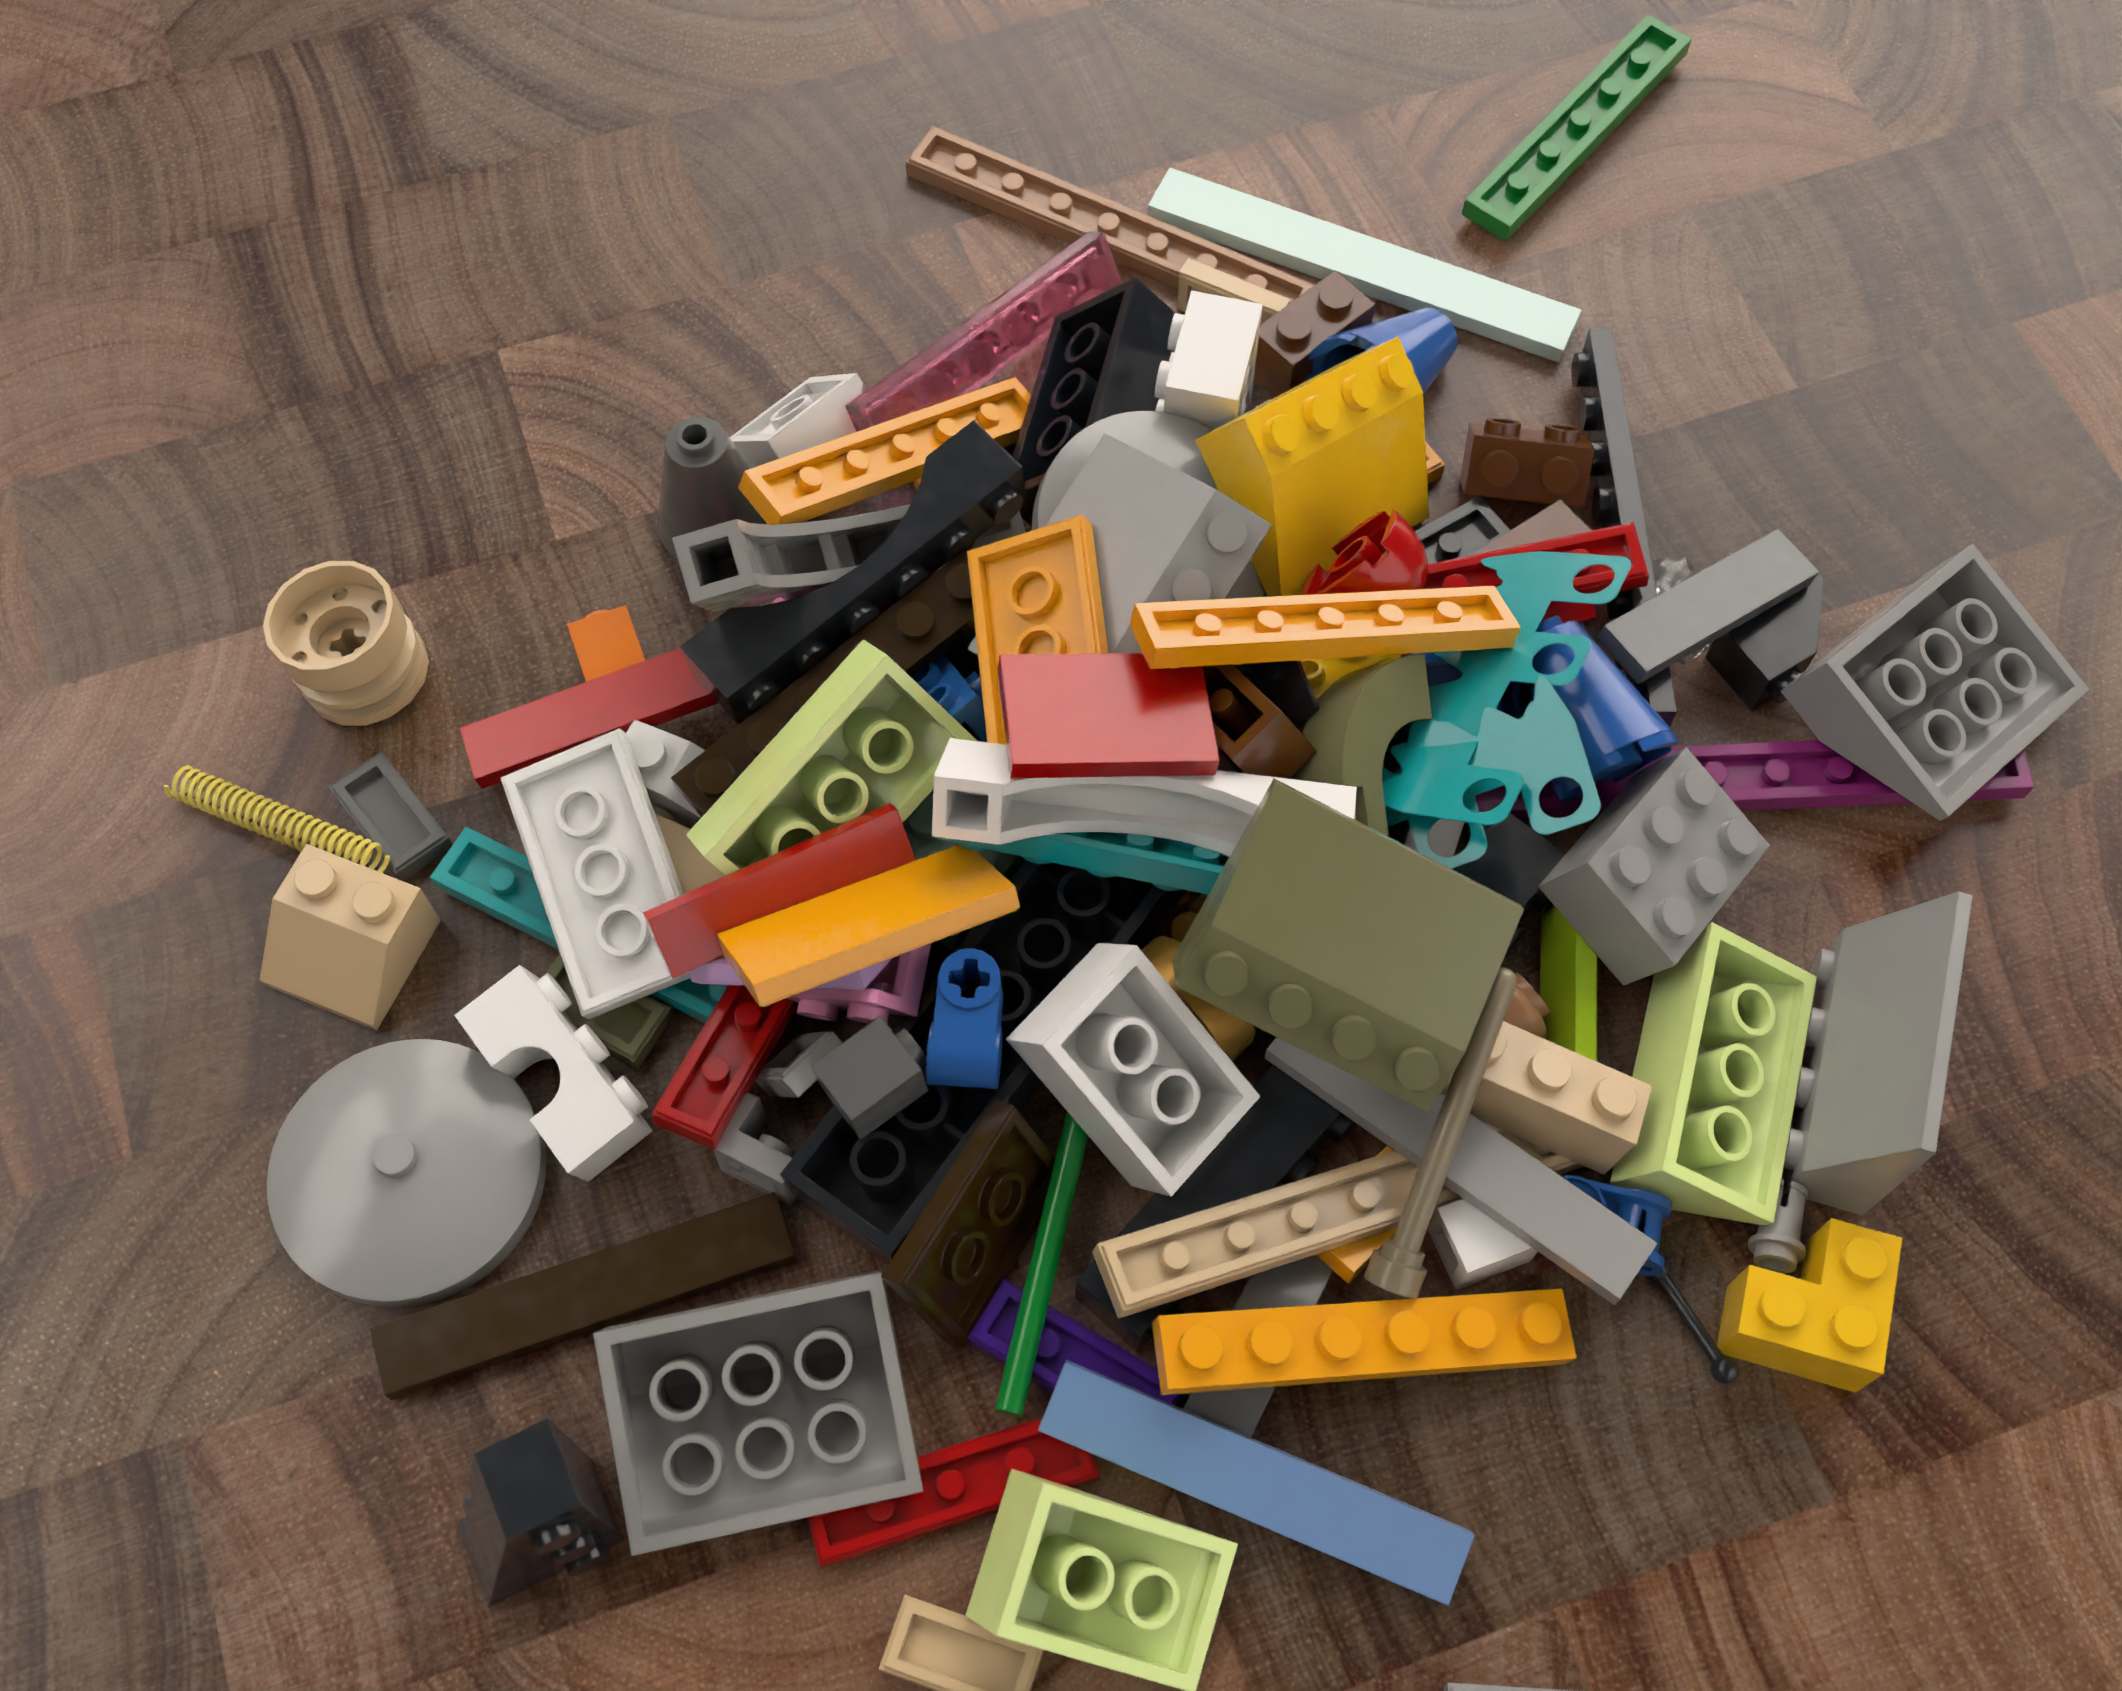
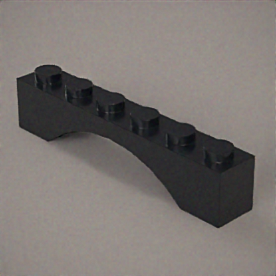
(763, 649)

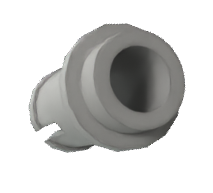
(1778, 1244)

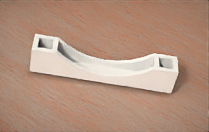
(983, 805)

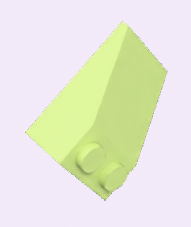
(1101, 1582)

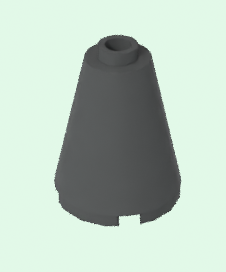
(700, 481)

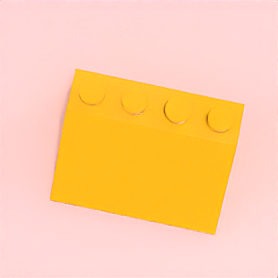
(1325, 461)

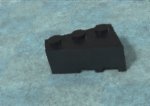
(535, 1512)

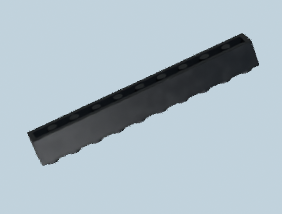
(1290, 1122)

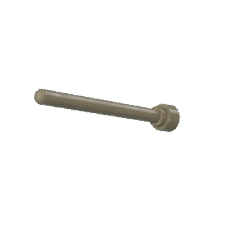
(1400, 1261)

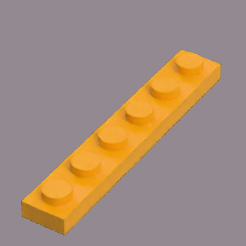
(879, 456)
(1322, 626)
(1361, 1341)

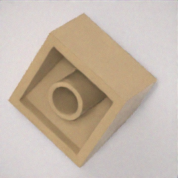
(344, 936)

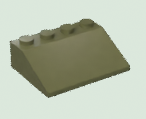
(1348, 945)

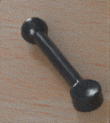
(1723, 1368)

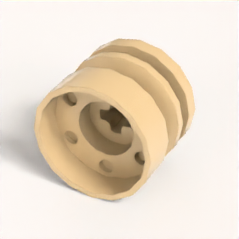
(346, 642)

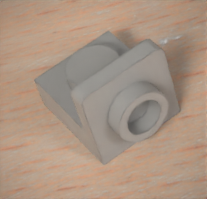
(750, 1159)

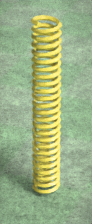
(268, 815)

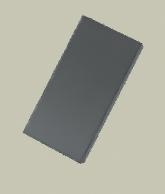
(392, 816)

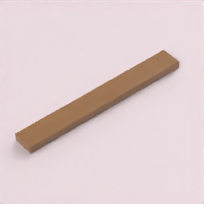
(1071, 212)

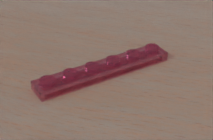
(992, 335)

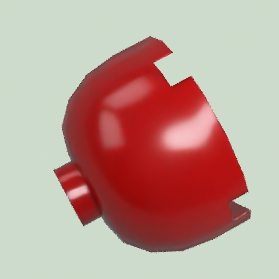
(1373, 558)

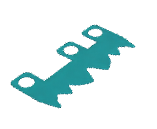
(1537, 746)
(1439, 775)

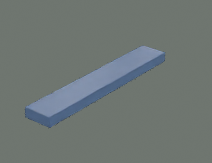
(1257, 1482)

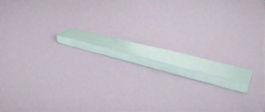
(1366, 262)

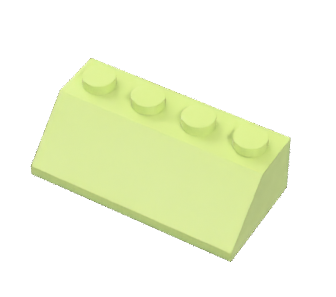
(847, 751)
(1724, 1077)

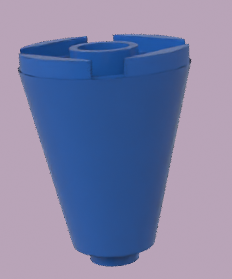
(1424, 334)
(1612, 717)

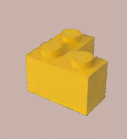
(1828, 1321)

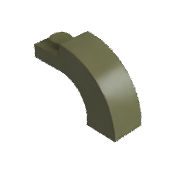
(1356, 726)

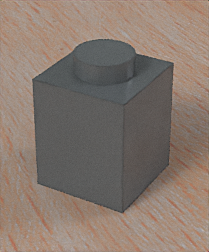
(872, 1076)

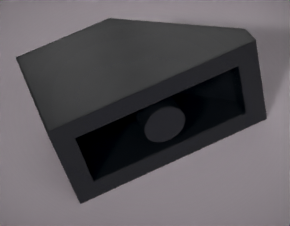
(1771, 647)

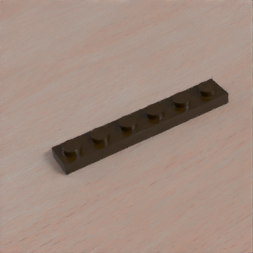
(909, 632)

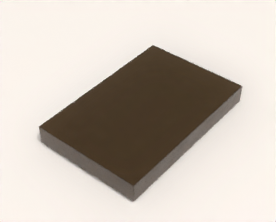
(974, 1225)

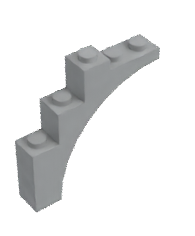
(756, 563)

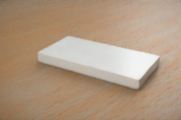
(597, 867)

